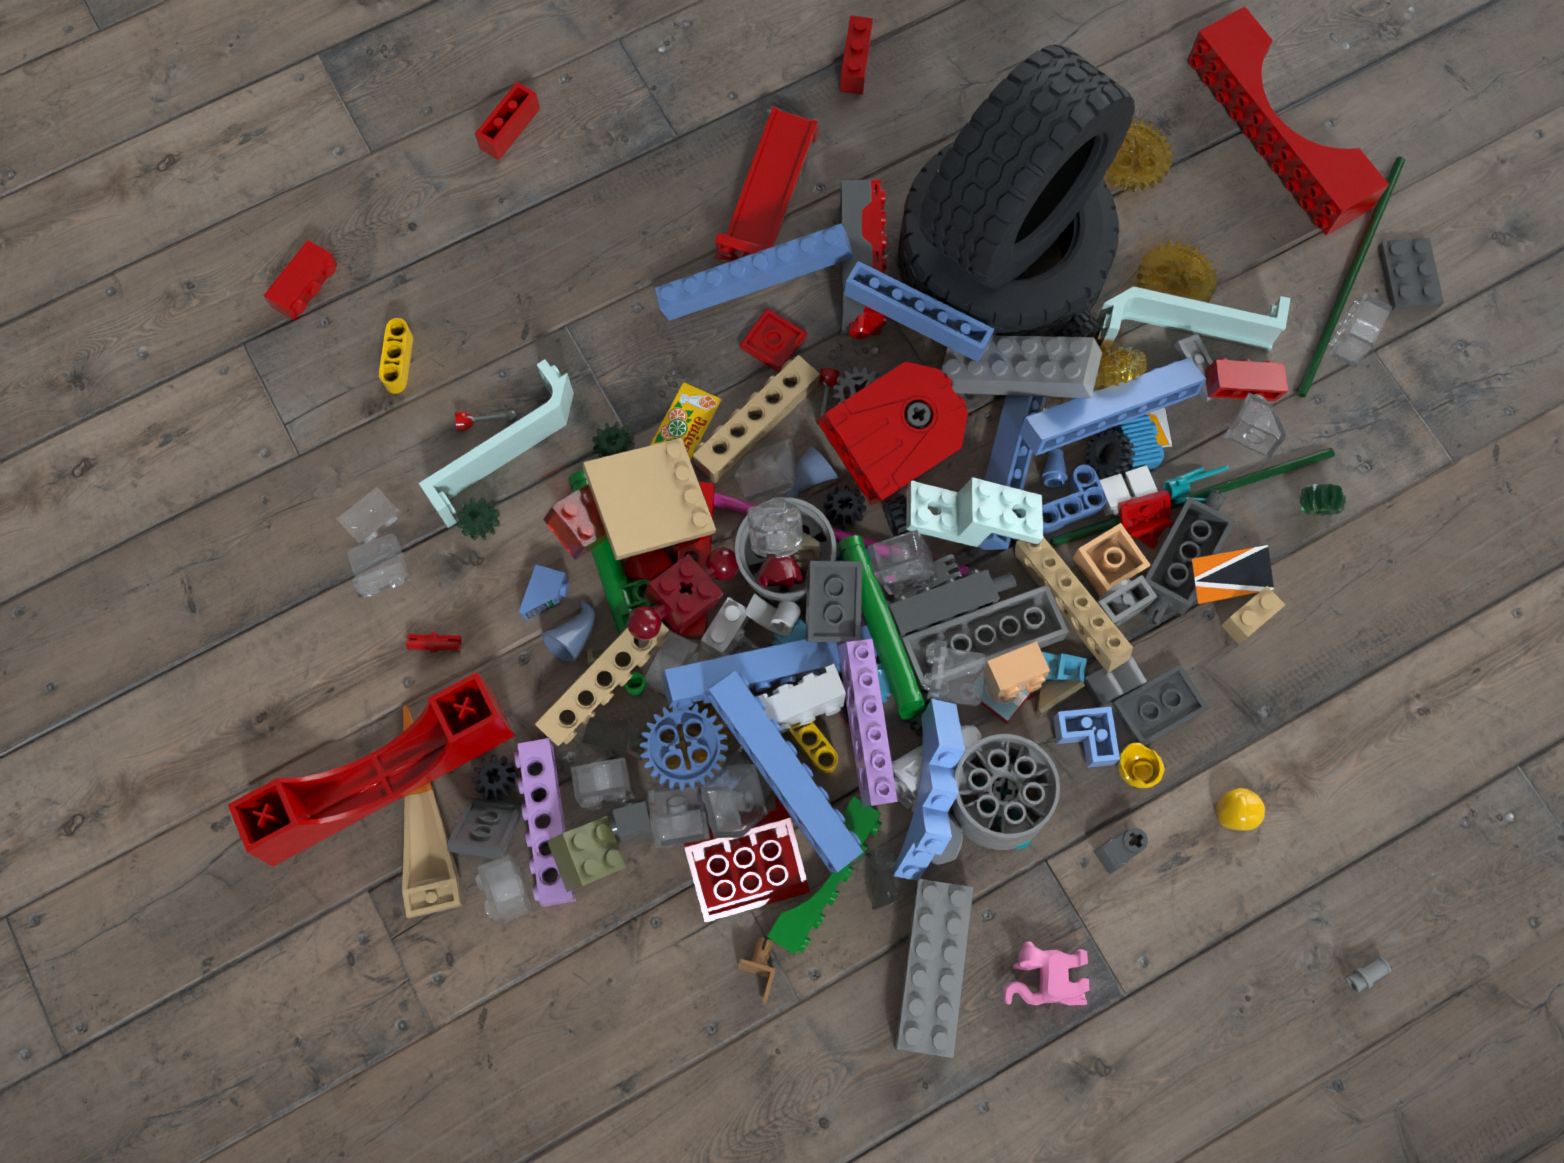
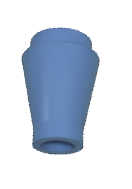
(1055, 471)

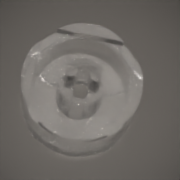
(775, 528)

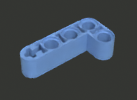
(1077, 501)

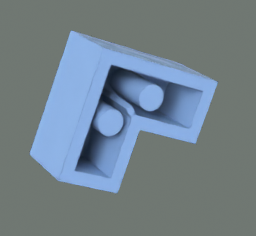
(1094, 729)

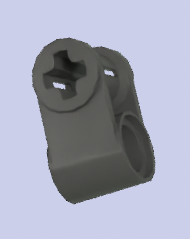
(1118, 852)

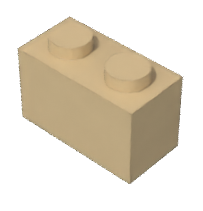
(1253, 615)

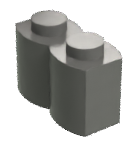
(1110, 686)

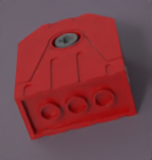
(896, 428)

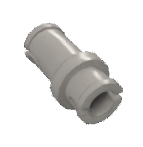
(1365, 977)

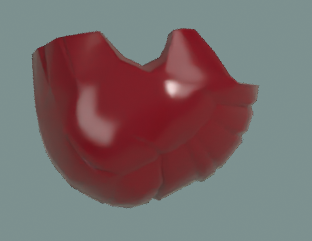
(779, 572)

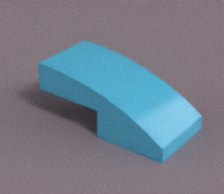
(1065, 667)

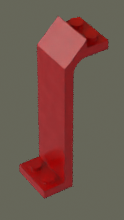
(768, 186)

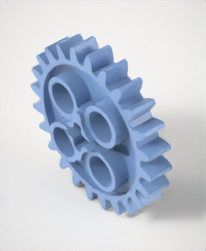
(661, 752)

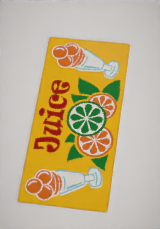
(688, 417)

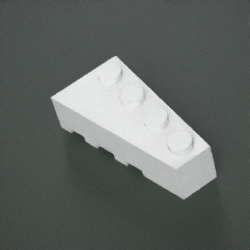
(806, 700)

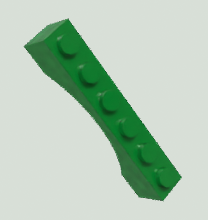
(795, 924)

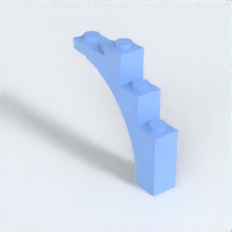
(937, 790)

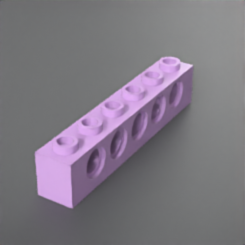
(867, 723)
(542, 753)

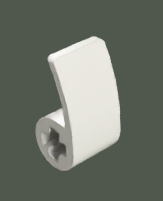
(776, 620)

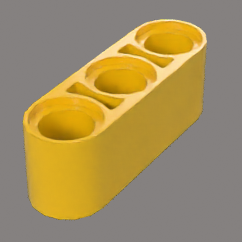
(396, 366)
(814, 751)

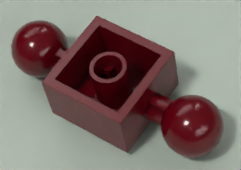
(682, 594)

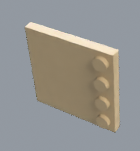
(648, 498)

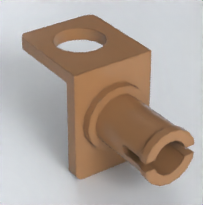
(758, 964)

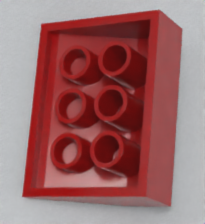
(747, 870)

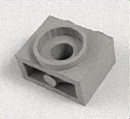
(1127, 599)

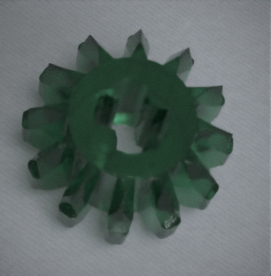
(605, 437)
(1322, 499)
(483, 526)

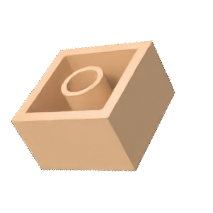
(1111, 559)
(1016, 672)

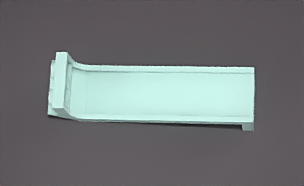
(1192, 317)
(502, 446)

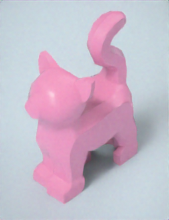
(1054, 977)

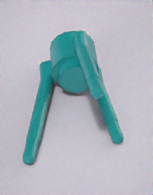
(1180, 486)

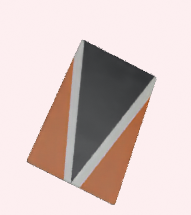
(1232, 574)

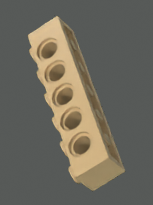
(717, 465)
(1075, 603)
(550, 721)

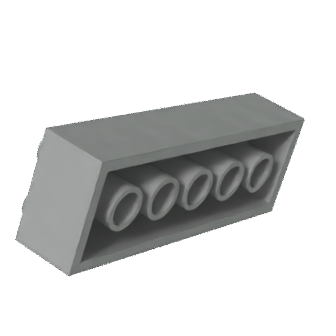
(1028, 367)
(992, 630)
(934, 968)

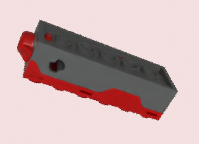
(864, 222)

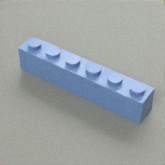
(918, 311)

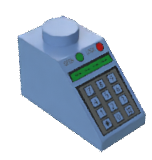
(543, 591)

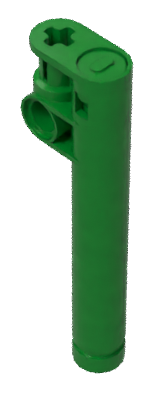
(619, 593)
(884, 633)

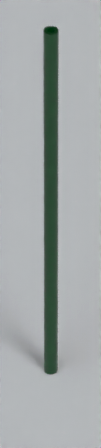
(1350, 279)
(1203, 493)

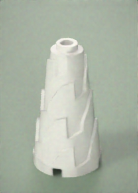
(908, 768)

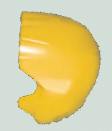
(1140, 766)
(1240, 810)

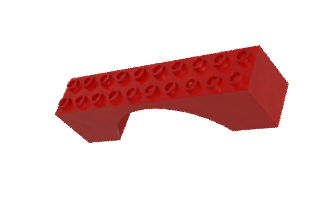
(1326, 180)
(304, 810)

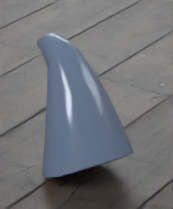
(811, 470)
(570, 638)

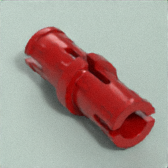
(433, 642)

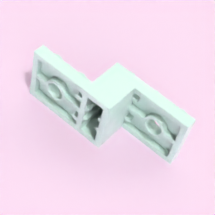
(974, 512)

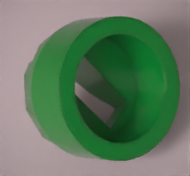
(636, 681)

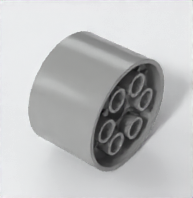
(816, 523)
(975, 821)

